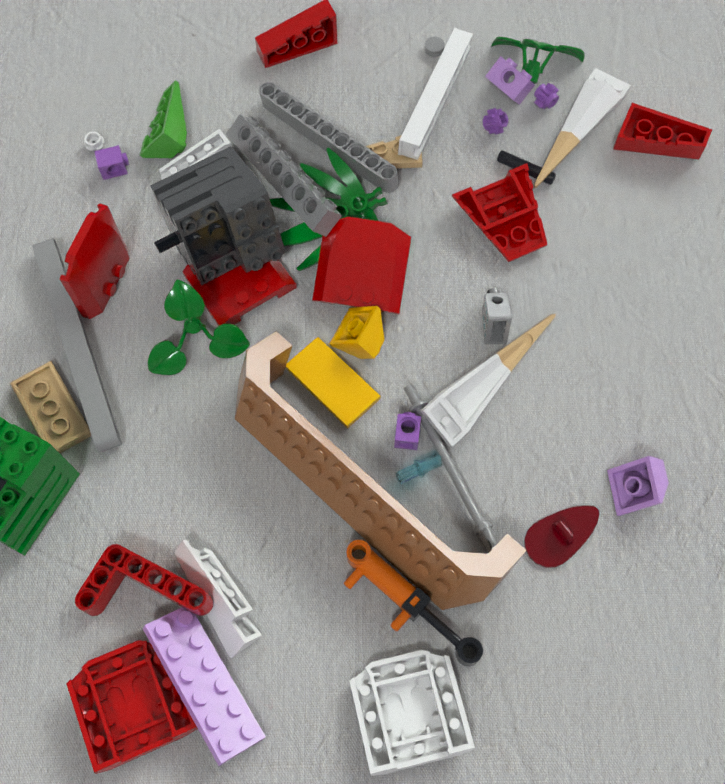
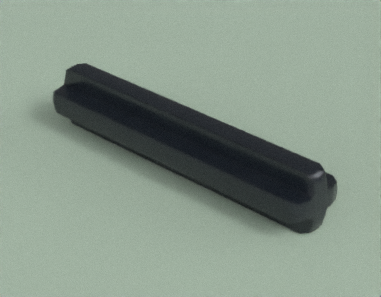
(513, 161)

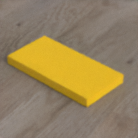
(332, 382)

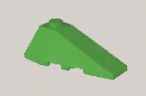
(168, 127)

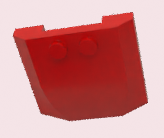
(95, 263)
(363, 265)
(240, 292)
(127, 706)

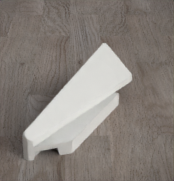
(229, 604)

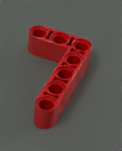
(146, 576)

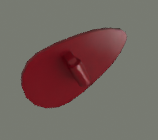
(560, 535)

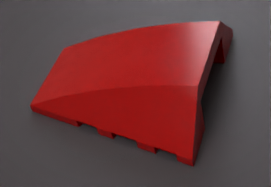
(506, 213)

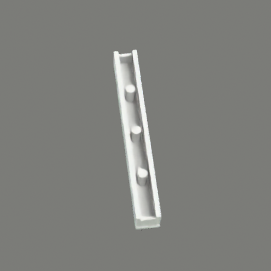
(435, 94)

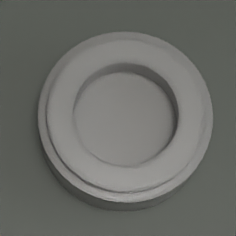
(434, 46)

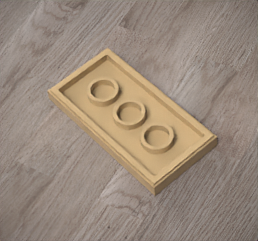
(51, 407)

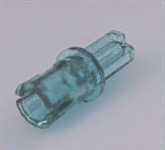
(419, 468)

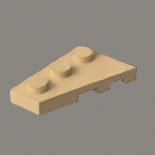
(389, 152)

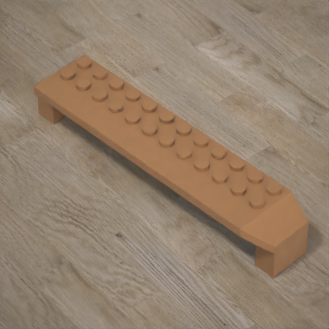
(425, 560)

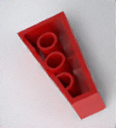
(299, 35)
(661, 134)

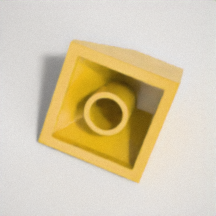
(360, 332)

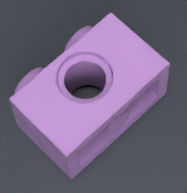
(501, 73)

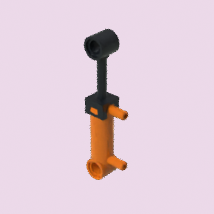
(406, 596)

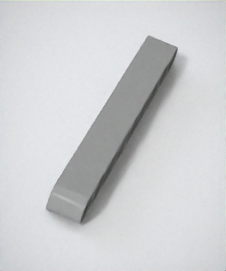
(327, 135)

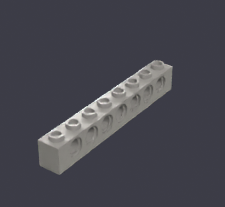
(284, 175)

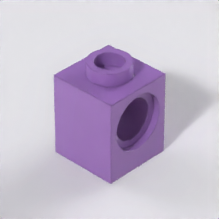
(111, 162)
(407, 440)

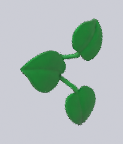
(533, 66)
(187, 304)

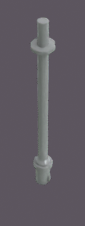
(481, 527)

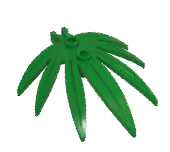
(352, 203)

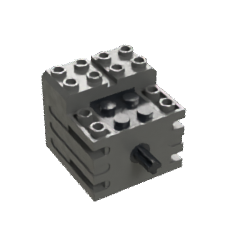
(218, 217)

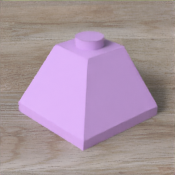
(638, 484)

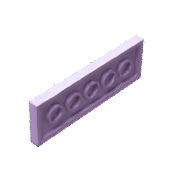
(204, 684)

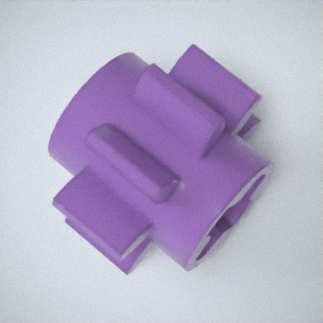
(546, 96)
(495, 121)

